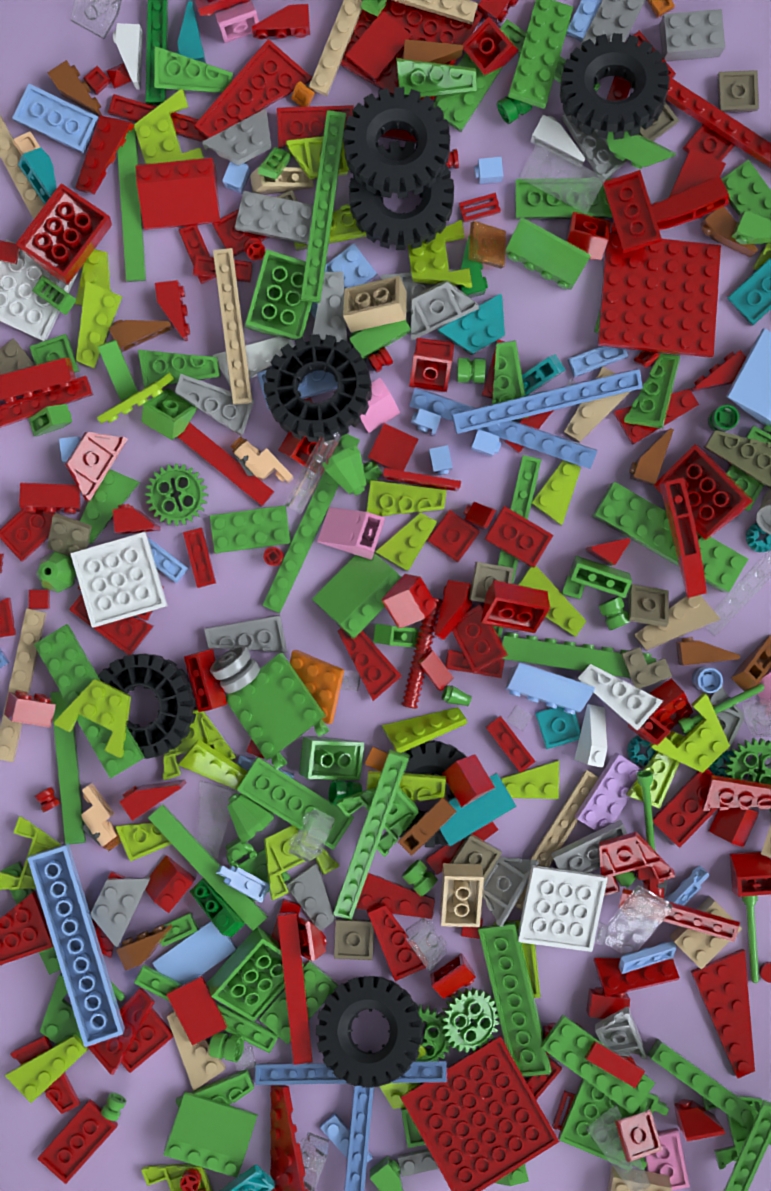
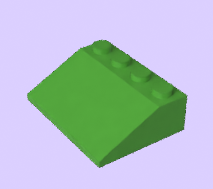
(546, 254)
(277, 298)
(356, 593)
(250, 976)
(210, 1134)

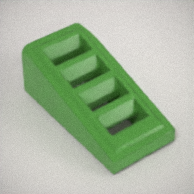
(65, 300)

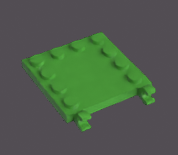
(276, 709)
(589, 1106)

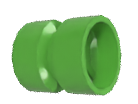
(471, 370)
(615, 614)
(419, 877)
(226, 1047)

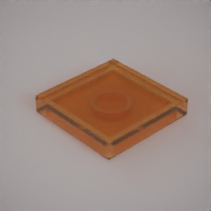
(487, 244)

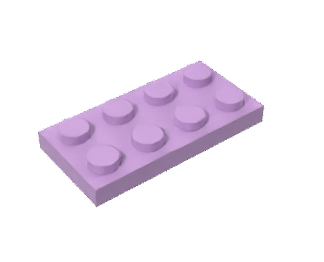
(608, 794)

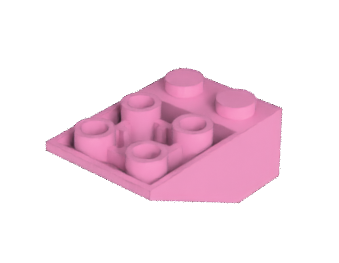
(351, 531)

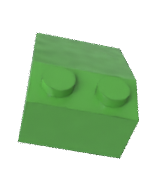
(331, 758)

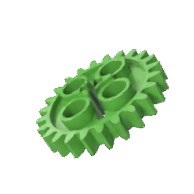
(160, 499)
(739, 766)
(469, 1020)
(434, 1039)

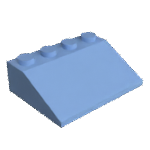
(753, 382)
(548, 688)

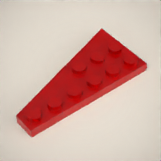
(258, 85)
(286, 1155)

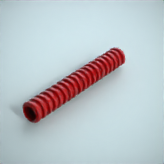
(422, 647)

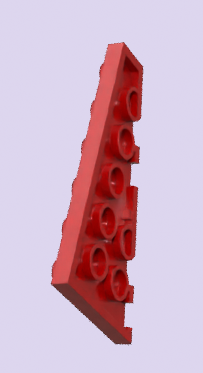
(24, 931)
(726, 997)

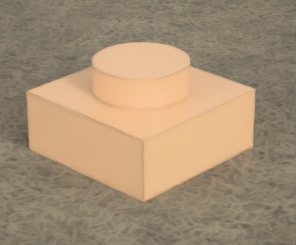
(25, 143)

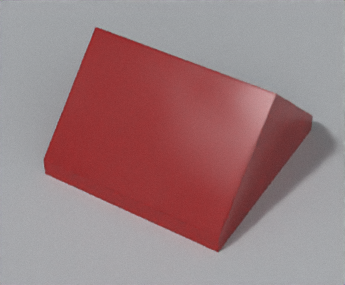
(430, 372)
(609, 552)
(468, 780)
(734, 825)

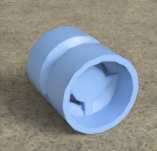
(707, 679)

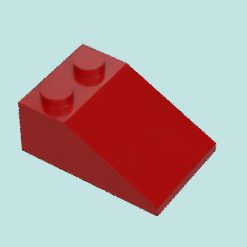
(141, 799)

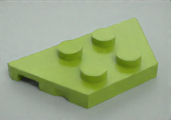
(308, 155)

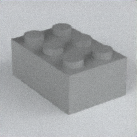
(692, 35)

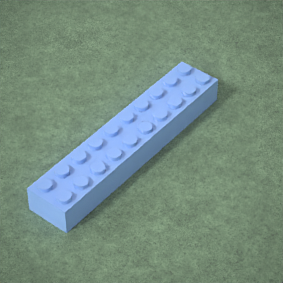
(76, 944)

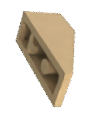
(289, 179)

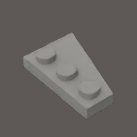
(312, 896)

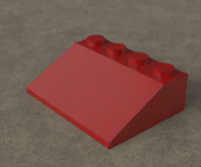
(178, 193)
(64, 233)
(711, 491)

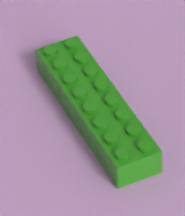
(650, 528)

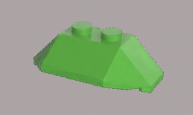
(638, 150)

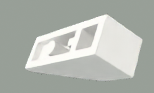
(130, 43)
(555, 137)
(593, 737)

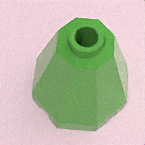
(347, 470)
(56, 572)
(248, 816)

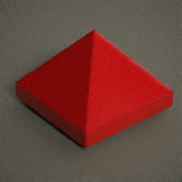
(119, 75)
(646, 358)

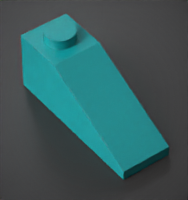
(189, 39)
(39, 172)
(542, 374)

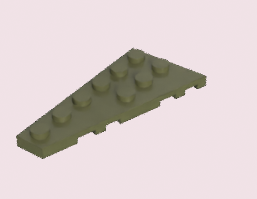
(744, 454)

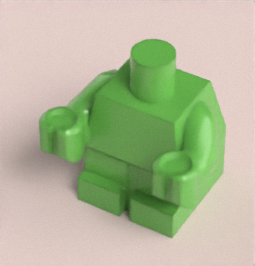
(237, 849)

